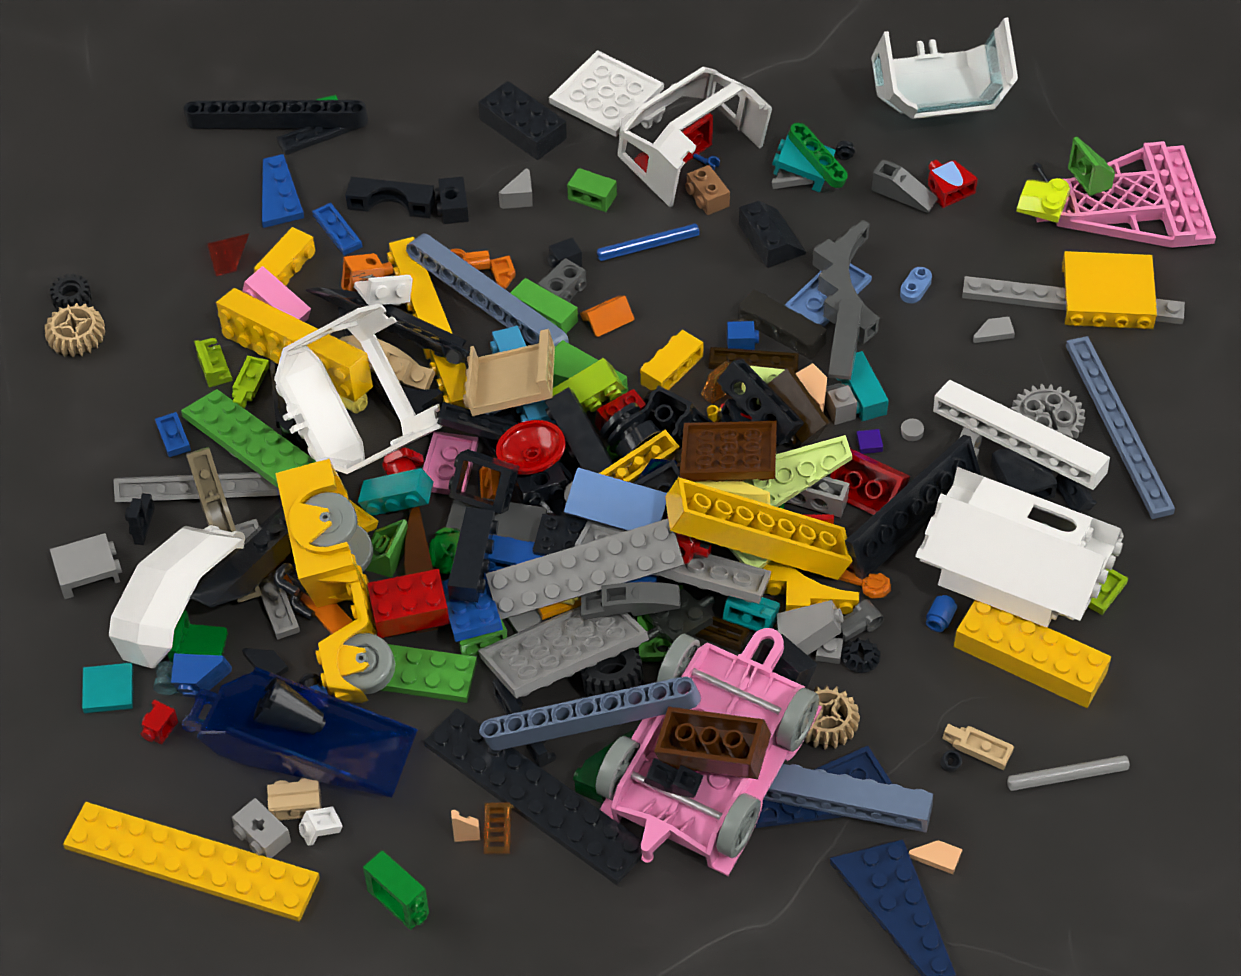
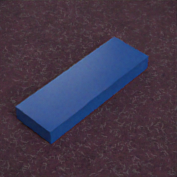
(337, 229)

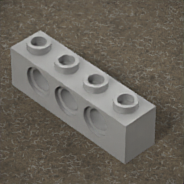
(824, 496)

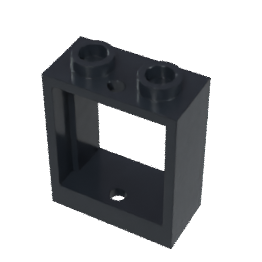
(505, 487)

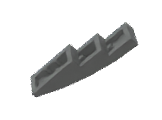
(845, 339)

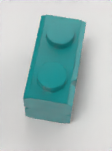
(751, 615)

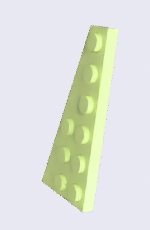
(803, 468)

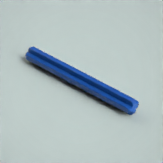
(647, 242)

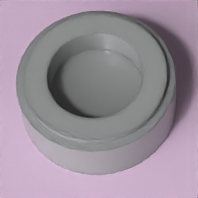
(912, 429)

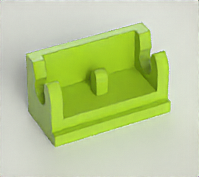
(212, 362)

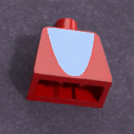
(950, 182)

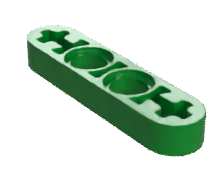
(801, 132)

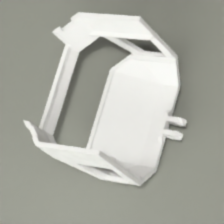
(672, 145)
(318, 407)

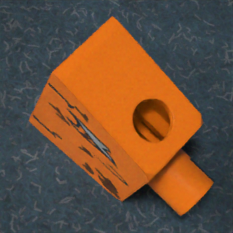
(361, 268)

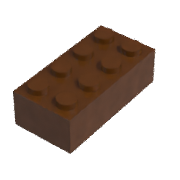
(713, 742)

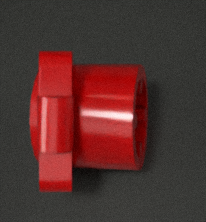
(402, 461)

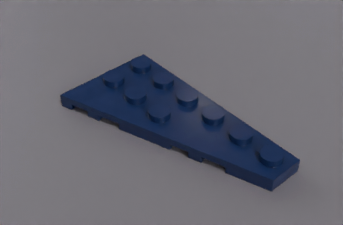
(858, 764)
(894, 897)

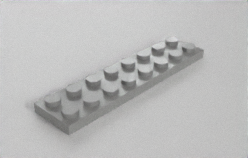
(584, 569)
(709, 573)

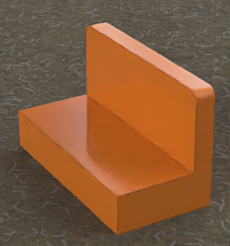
(608, 315)

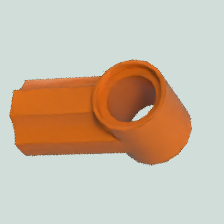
(479, 260)

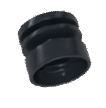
(628, 430)

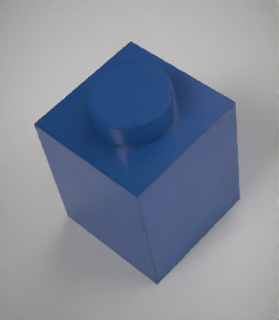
(742, 335)

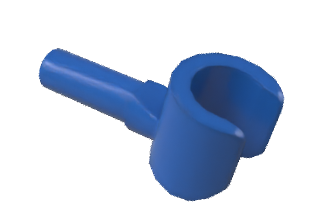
(712, 161)

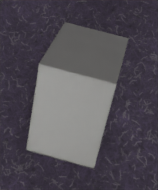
(517, 192)

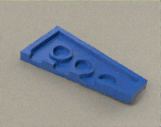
(279, 194)

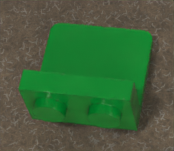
(197, 639)

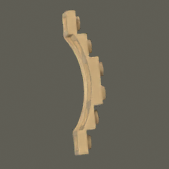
(405, 368)

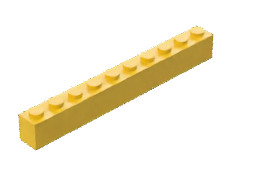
(426, 306)

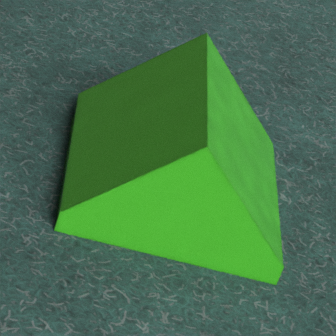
(388, 548)

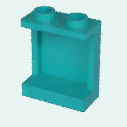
(794, 161)

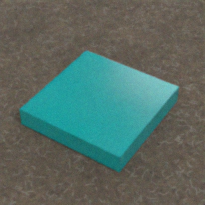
(107, 688)

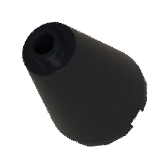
(288, 709)

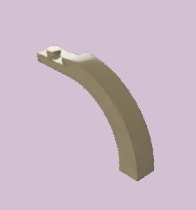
(212, 497)

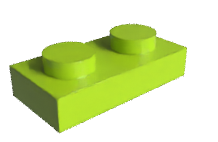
(1109, 591)

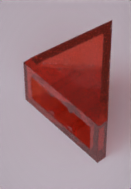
(226, 253)

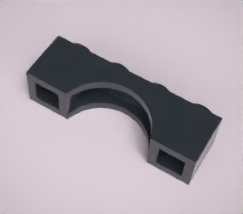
(366, 193)

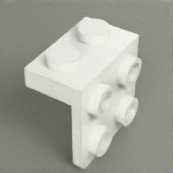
(385, 289)

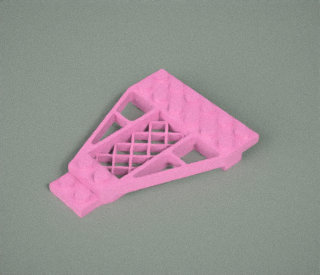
(1171, 187)

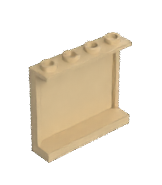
(510, 377)

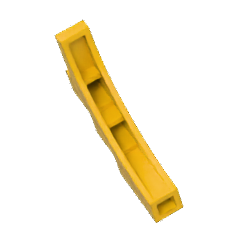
(803, 591)

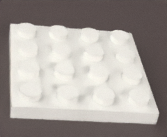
(605, 92)

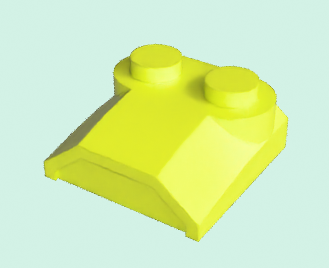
(1044, 199)

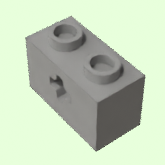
(260, 829)

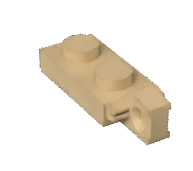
(979, 745)

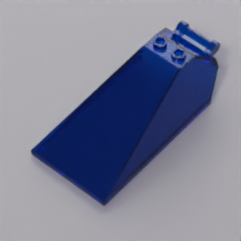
(351, 751)

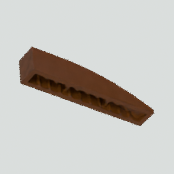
(416, 550)

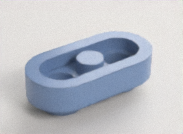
(918, 281)

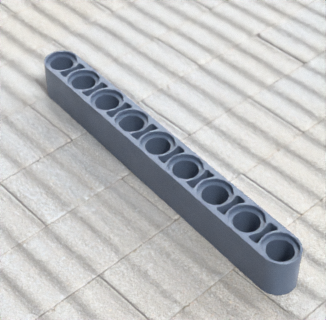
(481, 290)
(589, 713)

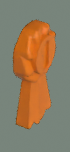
(872, 586)

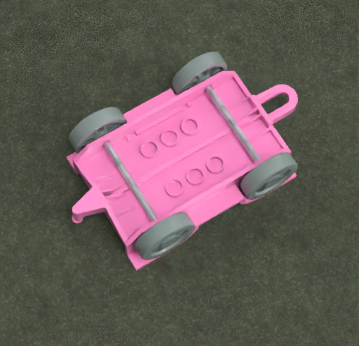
(725, 806)

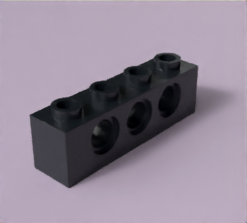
(771, 404)

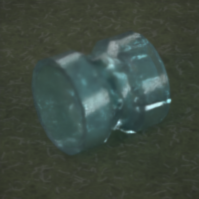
(163, 681)

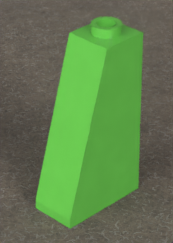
(571, 360)

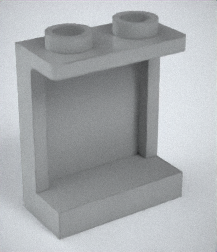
(85, 563)

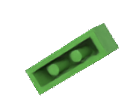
(547, 304)

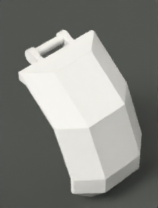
(161, 589)

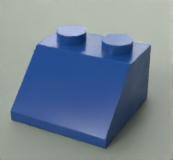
(198, 672)

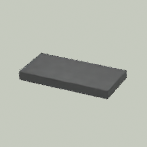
(518, 522)

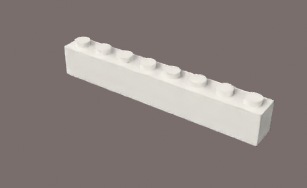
(1021, 434)

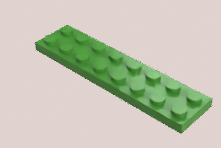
(244, 436)

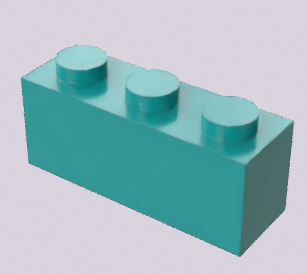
(866, 389)
(395, 492)

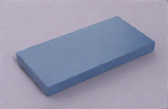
(810, 300)

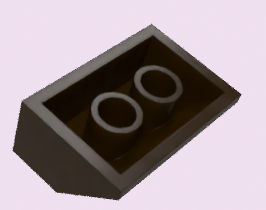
(796, 396)

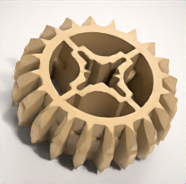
(61, 326)
(828, 726)

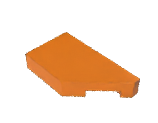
(502, 271)

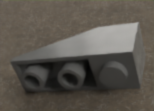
(902, 186)

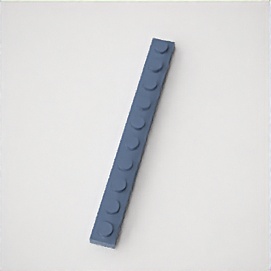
(1120, 428)

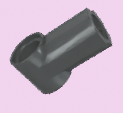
(864, 617)

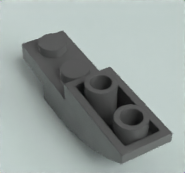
(632, 597)

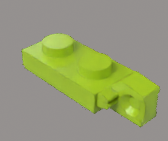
(249, 380)

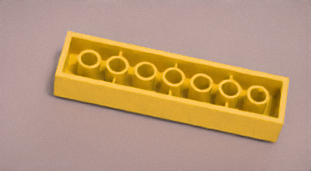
(270, 330)
(757, 528)

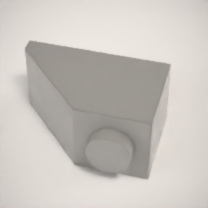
(840, 403)

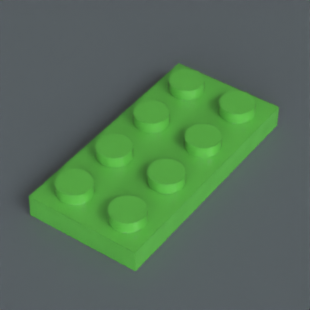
(432, 673)

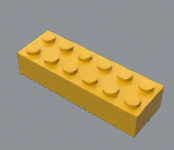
(1033, 652)

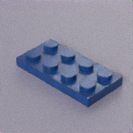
(472, 618)

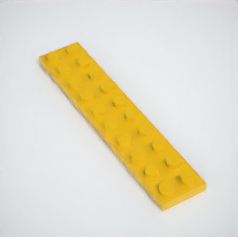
(192, 861)

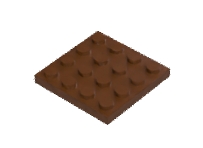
(729, 451)

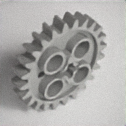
(1052, 409)

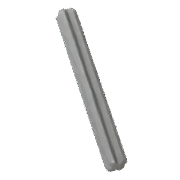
(1068, 772)

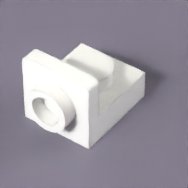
(319, 823)

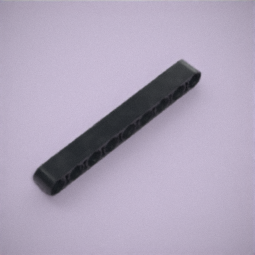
(275, 114)

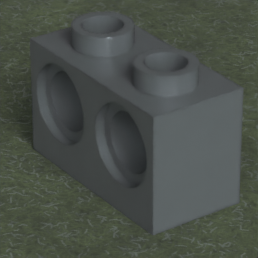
(565, 280)

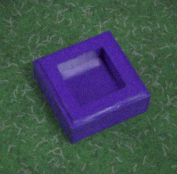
(869, 441)

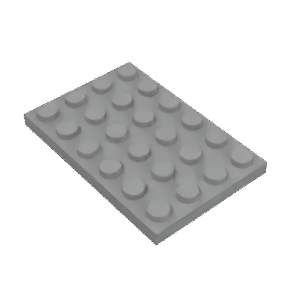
(559, 649)

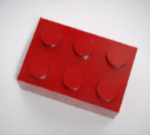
(408, 603)

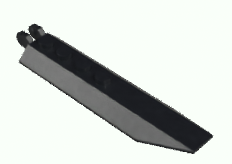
(408, 326)
(247, 566)

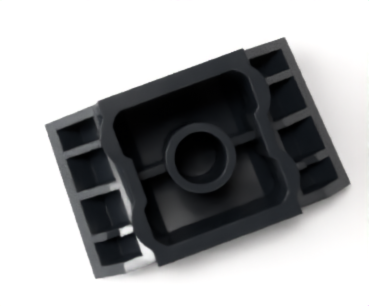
(671, 412)

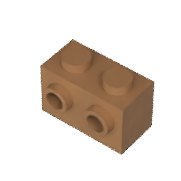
(707, 190)

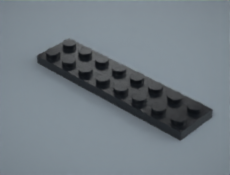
(908, 509)

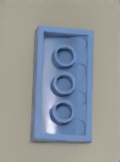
(613, 501)

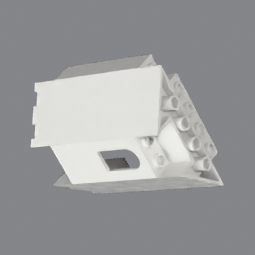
(1002, 554)

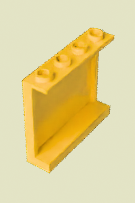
(1109, 290)

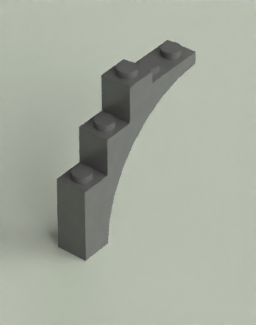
(835, 278)

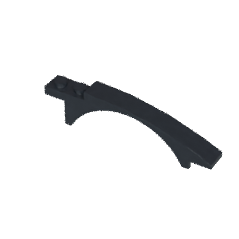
(419, 398)

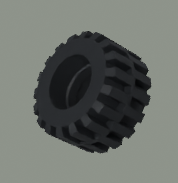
(614, 674)

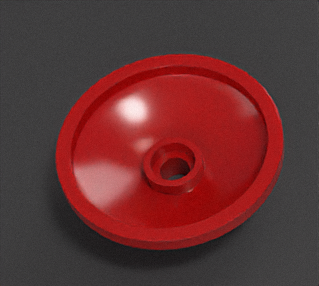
(531, 446)

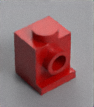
(158, 722)

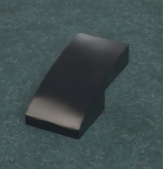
(672, 780)

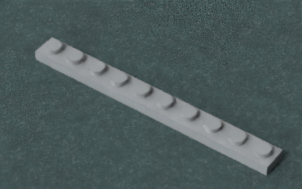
(1047, 297)

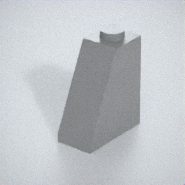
(811, 625)

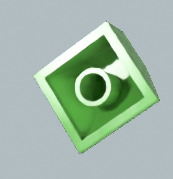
(1090, 168)

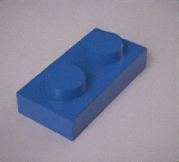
(172, 434)

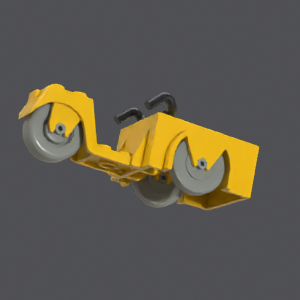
(329, 569)

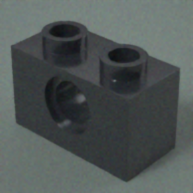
(453, 200)
(541, 486)

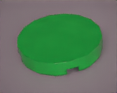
(443, 549)

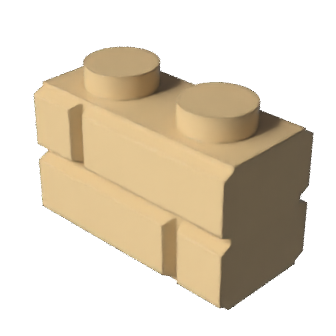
(293, 798)

